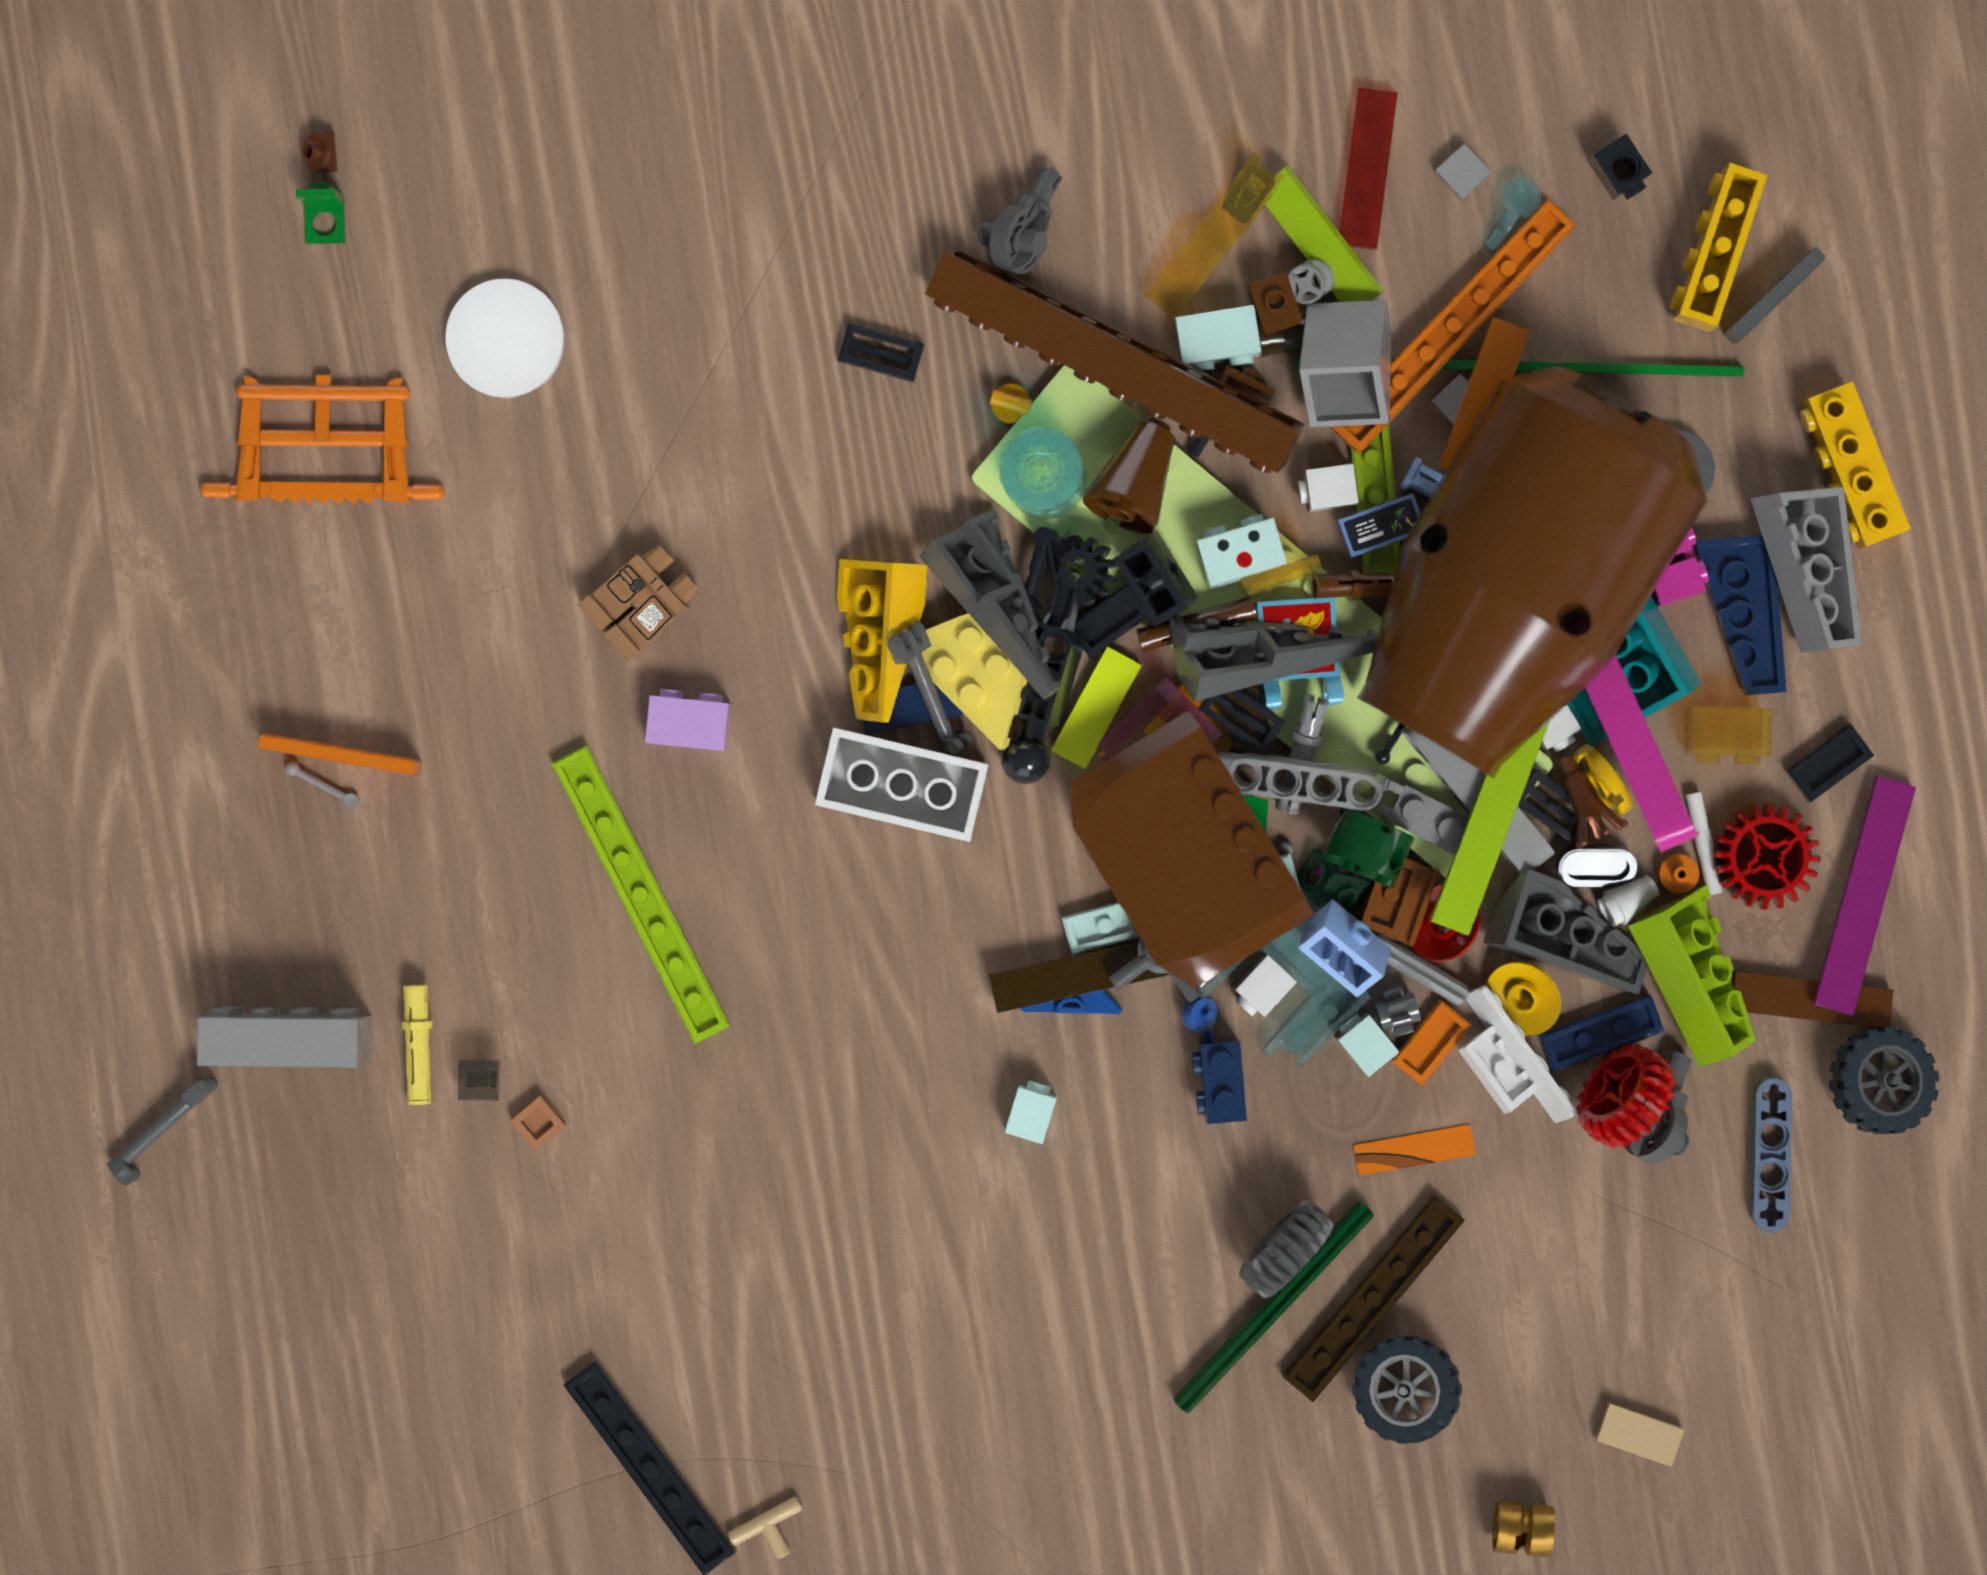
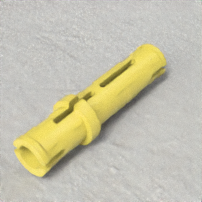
(416, 1028)

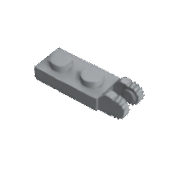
(1423, 816)

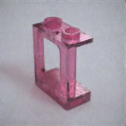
(1165, 702)

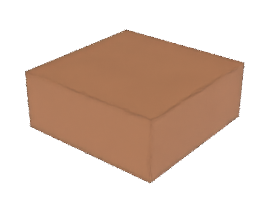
(538, 1123)

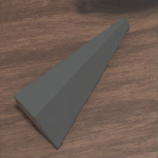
(980, 576)
(1230, 658)

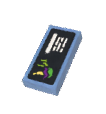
(1379, 525)

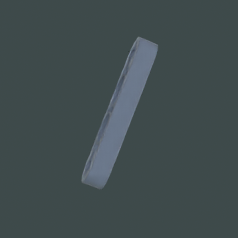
(1778, 1154)

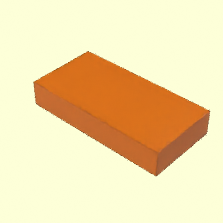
(1430, 1042)

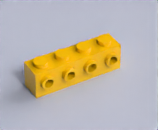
(1719, 247)
(1855, 463)

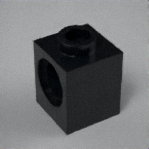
(1620, 150)

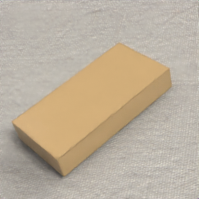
(1639, 1434)

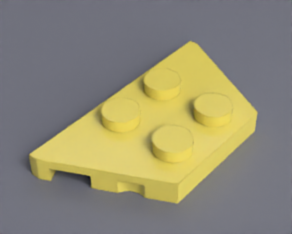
(975, 676)

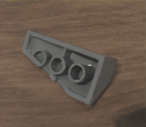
(1555, 928)

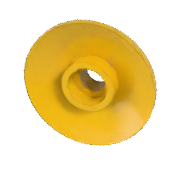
(1532, 1013)

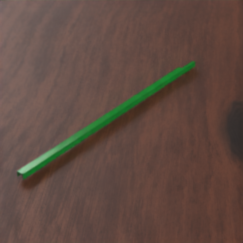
(1608, 368)

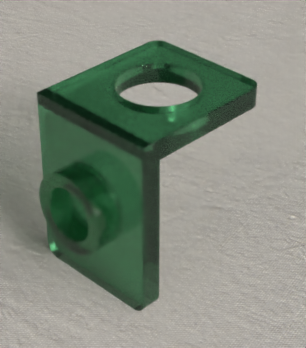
(1342, 887)

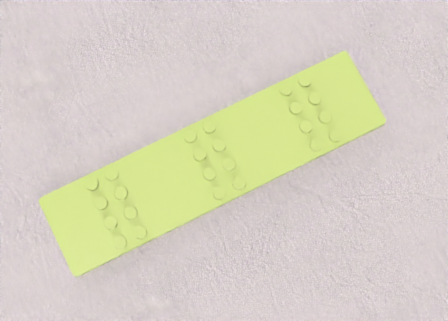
(1190, 506)

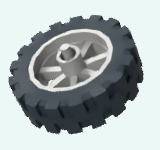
(1437, 1364)

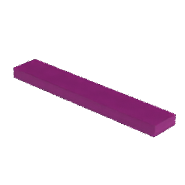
(1864, 895)

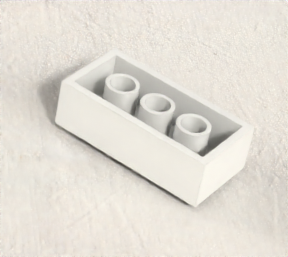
(901, 784)

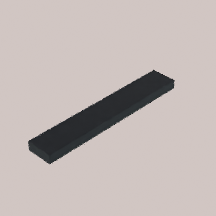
(650, 1468)

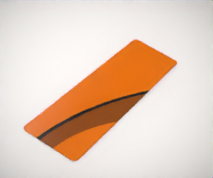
(1414, 1150)

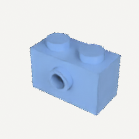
(1345, 948)

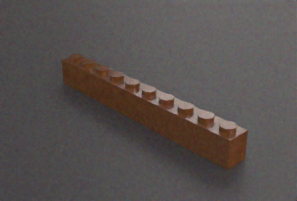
(1114, 360)

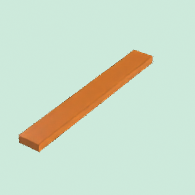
(1466, 314)

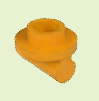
(1010, 403)

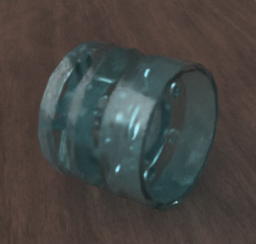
(1045, 496)

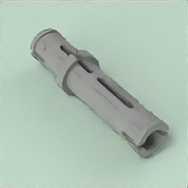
(1306, 739)

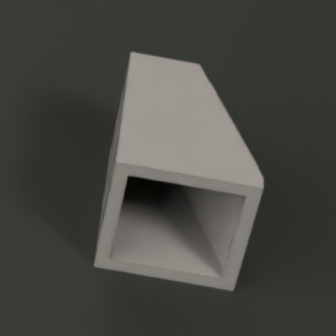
(1347, 363)

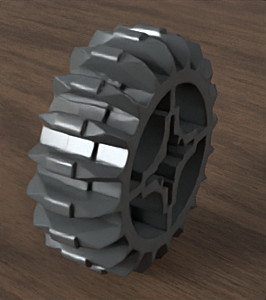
(1286, 1249)

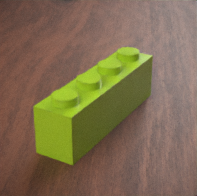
(1695, 976)

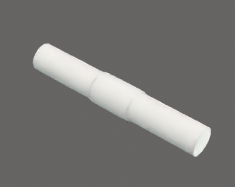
(1704, 842)

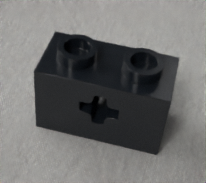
(1155, 578)

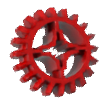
(1776, 870)
(1625, 1096)

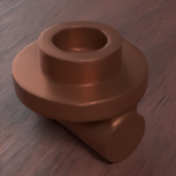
(320, 151)

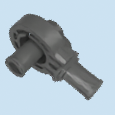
(1032, 215)
(1670, 1136)

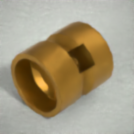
(1523, 1529)

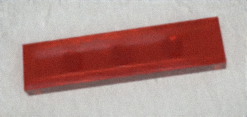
(1367, 167)

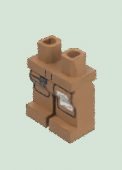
(644, 589)

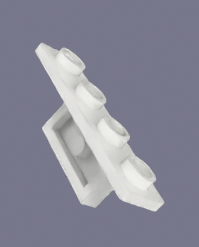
(1508, 1063)

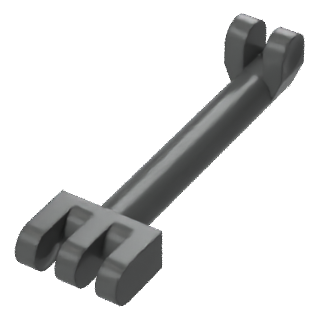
(908, 649)
(122, 1165)

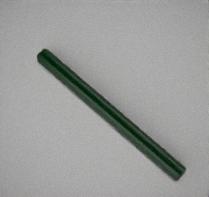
(1271, 1310)

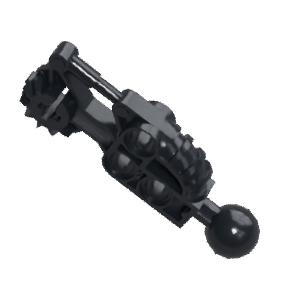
(1026, 755)

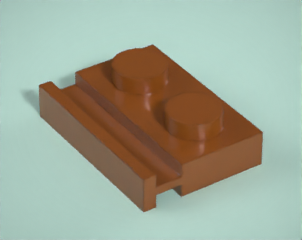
(1401, 909)

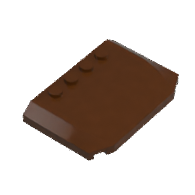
(1184, 853)

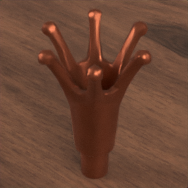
(1586, 803)

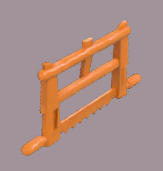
(252, 438)

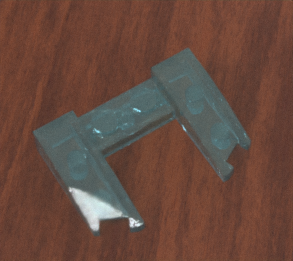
(1318, 1015)

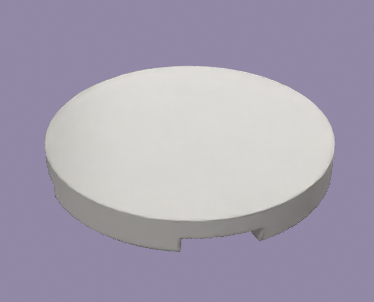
(505, 338)

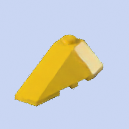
(877, 605)

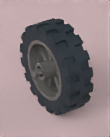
(1849, 1087)

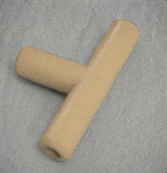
(767, 1525)

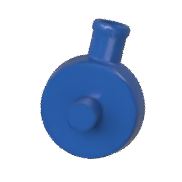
(1200, 1016)

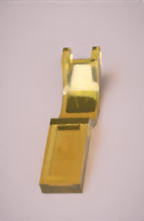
(1214, 237)

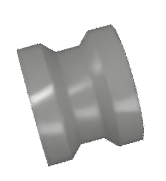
(1303, 284)

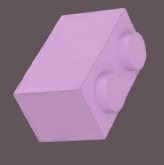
(688, 722)

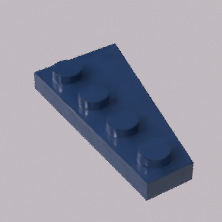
(1747, 609)

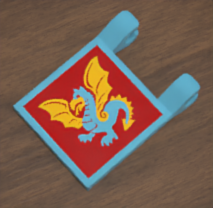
(1318, 617)

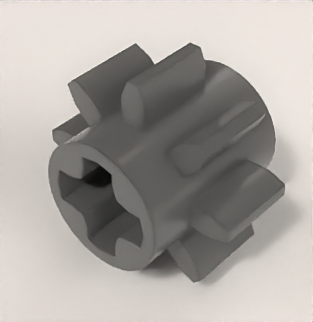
(1397, 1011)

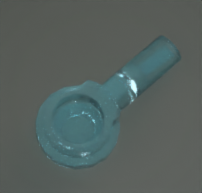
(1520, 199)

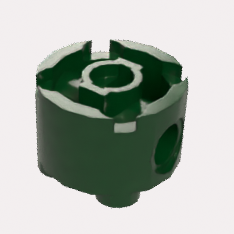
(1367, 847)

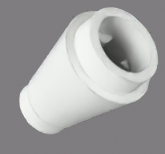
(1627, 900)

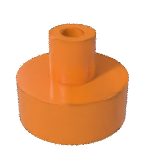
(1668, 873)

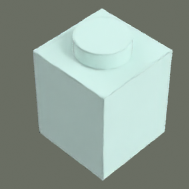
(1366, 1043)
(1031, 1112)

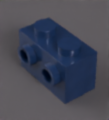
(1222, 1081)

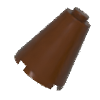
(1134, 479)

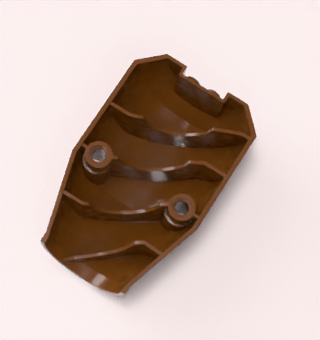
(1546, 522)

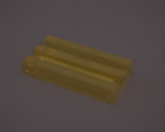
(1280, 575)

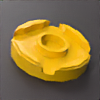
(1604, 780)

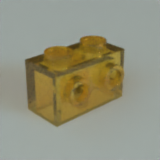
(1728, 732)

